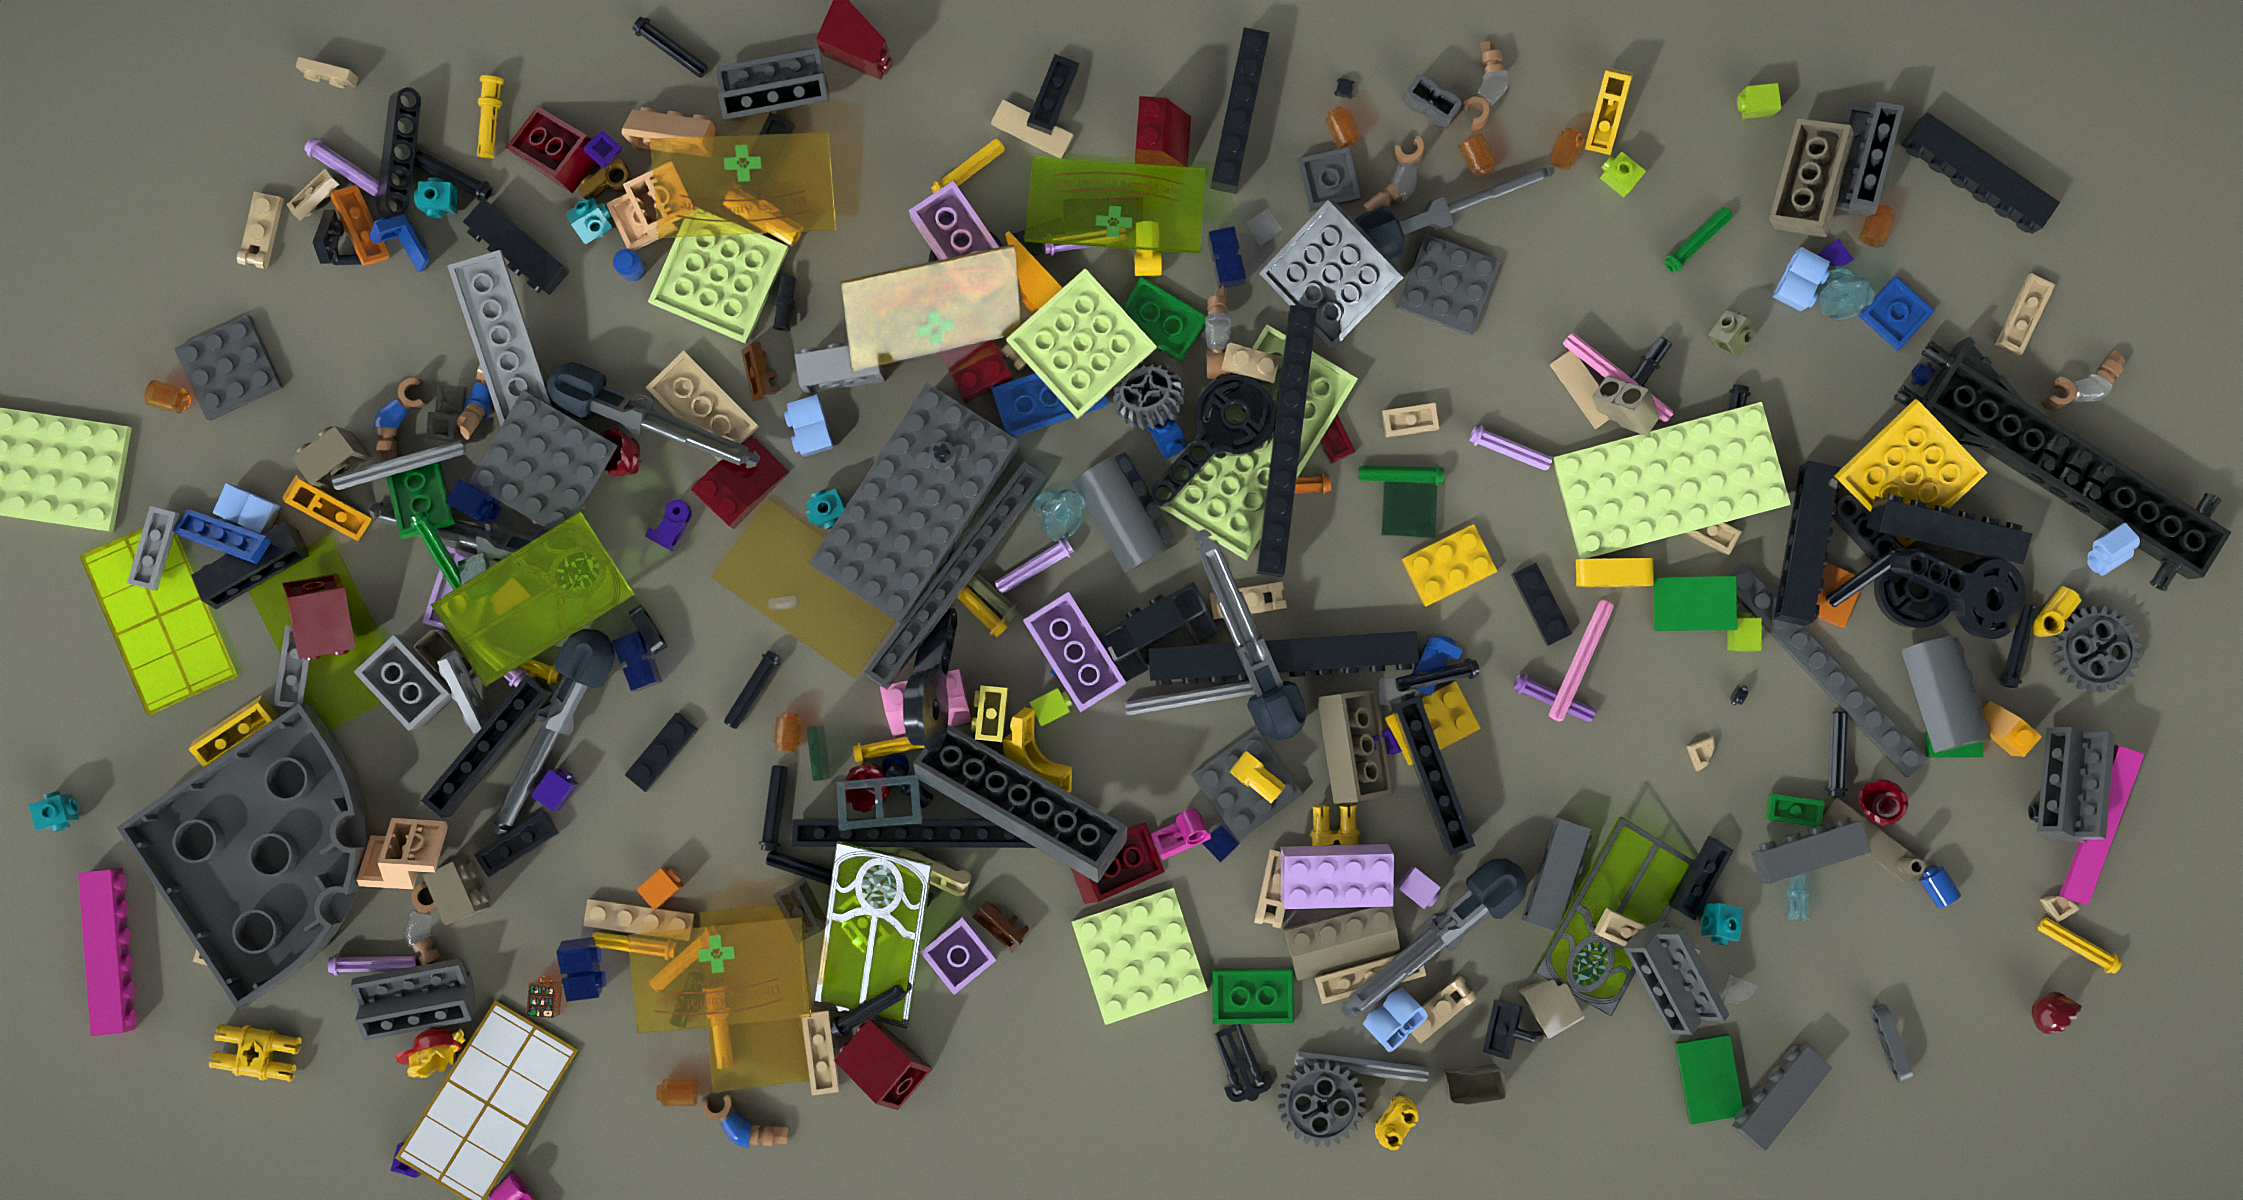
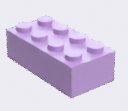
(951, 224)
(1074, 652)
(1337, 876)

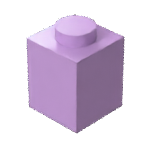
(1419, 887)

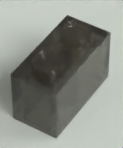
(799, 901)

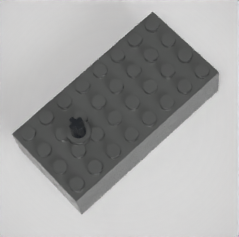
(915, 503)

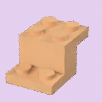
(636, 212)
(404, 851)

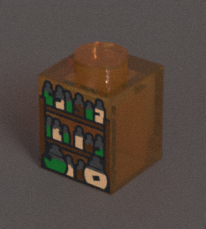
(544, 997)

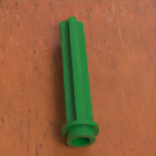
(1698, 240)
(1401, 474)
(436, 548)

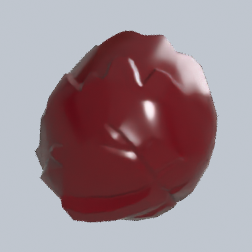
(627, 456)
(864, 798)
(1883, 802)
(2054, 1012)

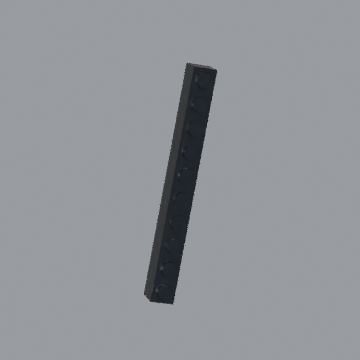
(1286, 441)
(1288, 655)
(931, 833)

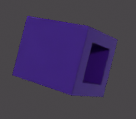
(555, 789)

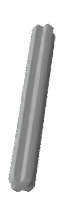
(398, 465)
(1188, 697)
(1367, 1067)

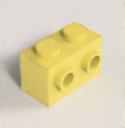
(991, 713)

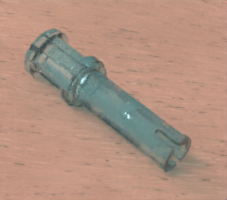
(1798, 898)

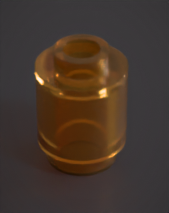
(1566, 149)
(788, 731)

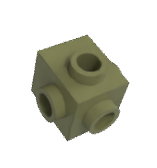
(1732, 333)

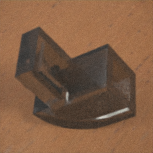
(443, 421)

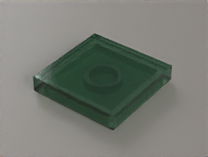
(1409, 510)
(818, 753)

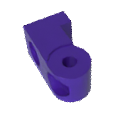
(672, 525)

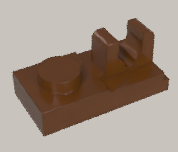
(755, 365)
(995, 923)

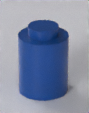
(629, 264)
(1939, 886)

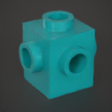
(436, 198)
(589, 219)
(818, 502)
(54, 812)
(1721, 923)

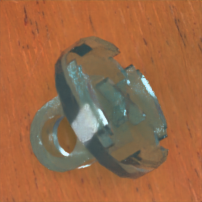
(1845, 295)
(1061, 515)

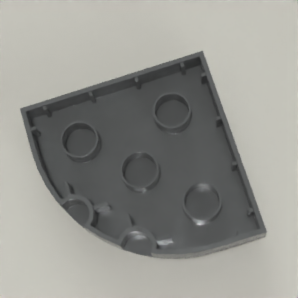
(259, 852)

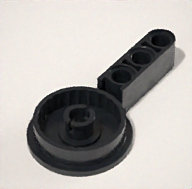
(926, 692)

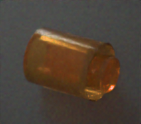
(1343, 127)
(1478, 155)
(1877, 227)
(167, 396)
(678, 1092)

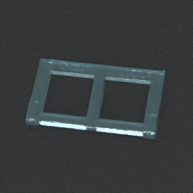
(880, 820)

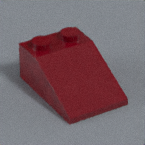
(553, 149)
(976, 368)
(737, 490)
(1132, 866)

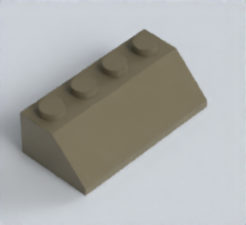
(1353, 764)
(1341, 940)

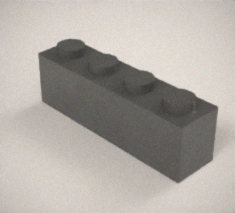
(1811, 851)
(1557, 873)
(1781, 1096)

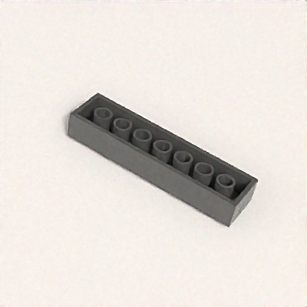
(1023, 803)

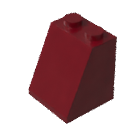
(853, 40)
(1162, 133)
(319, 616)
(882, 1065)

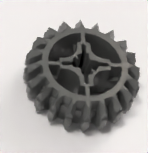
(1154, 402)

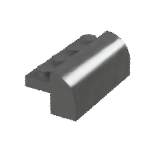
(772, 84)
(1870, 156)
(1125, 511)
(1946, 694)
(2076, 784)
(1675, 978)
(413, 999)

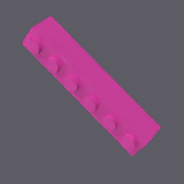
(107, 951)

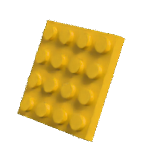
(1913, 461)

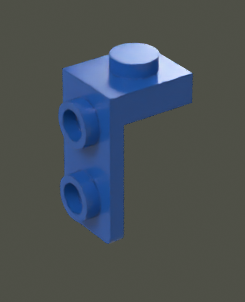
(398, 226)
(1168, 438)
(1434, 656)

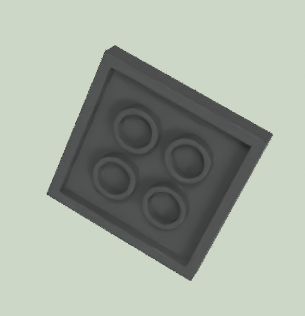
(1448, 284)
(228, 367)
(1236, 803)

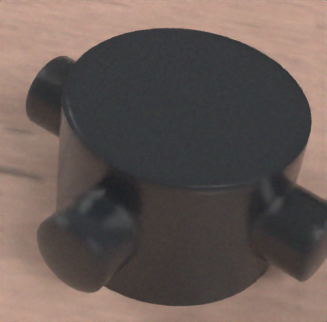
(1344, 88)
(1739, 695)

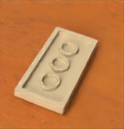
(700, 401)

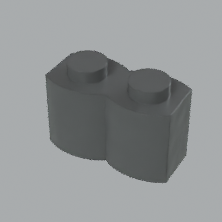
(1426, 98)

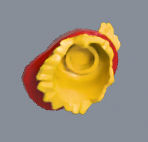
(431, 1052)

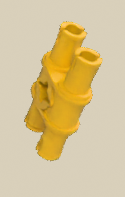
(1324, 836)
(264, 1043)
(1396, 1122)

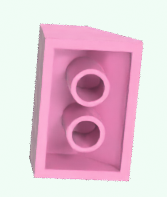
(957, 699)

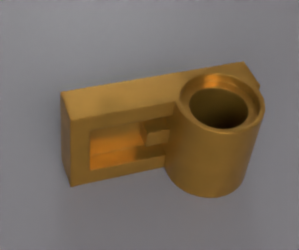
(596, 184)

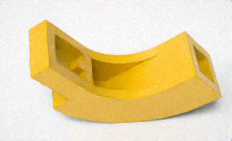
(1022, 749)

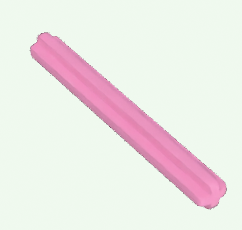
(1607, 368)
(1581, 660)

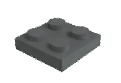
(1328, 177)

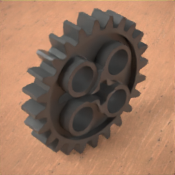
(2109, 669)
(1337, 1120)

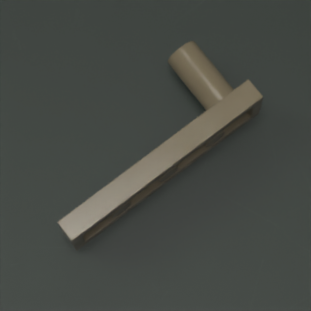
(1883, 848)

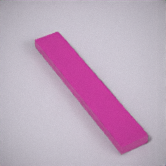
(2091, 855)

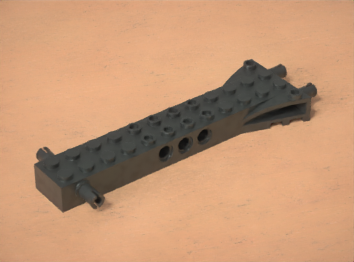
(1989, 414)

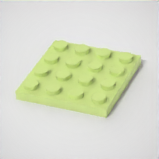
(719, 281)
(1081, 343)
(1139, 956)

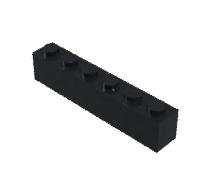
(1239, 110)
(1980, 174)
(1949, 530)
(1807, 544)
(487, 746)
(1432, 773)

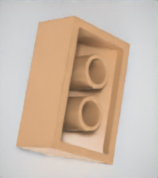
(649, 124)

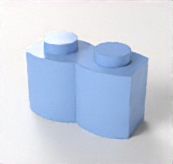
(1802, 279)
(809, 425)
(246, 509)
(2112, 549)
(1395, 1019)

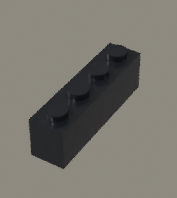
(517, 247)
(234, 576)

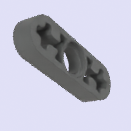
(1891, 1043)

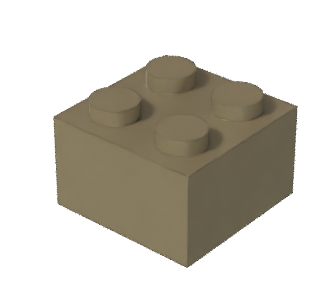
(330, 455)
(457, 891)

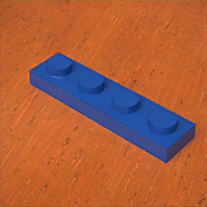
(222, 536)

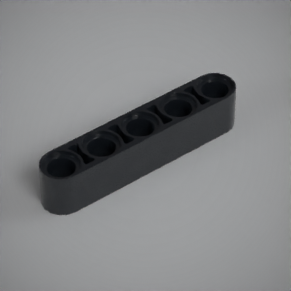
(407, 144)

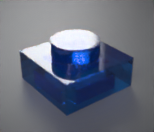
(1221, 843)

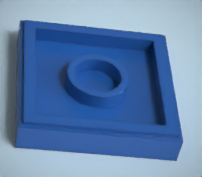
(1896, 313)

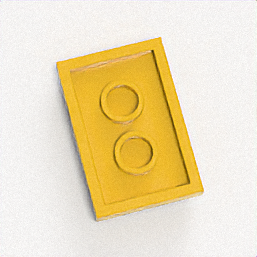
(1449, 565)
(1447, 714)

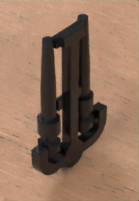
(1251, 1092)

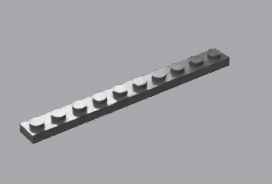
(954, 576)
(1829, 675)

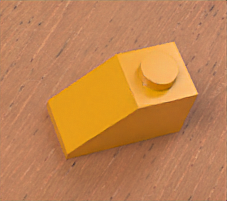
(2009, 730)

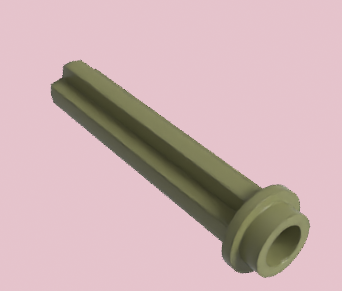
(993, 597)

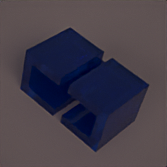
(1229, 266)
(473, 501)
(639, 672)
(580, 962)

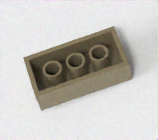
(1812, 177)

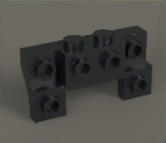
(1151, 624)

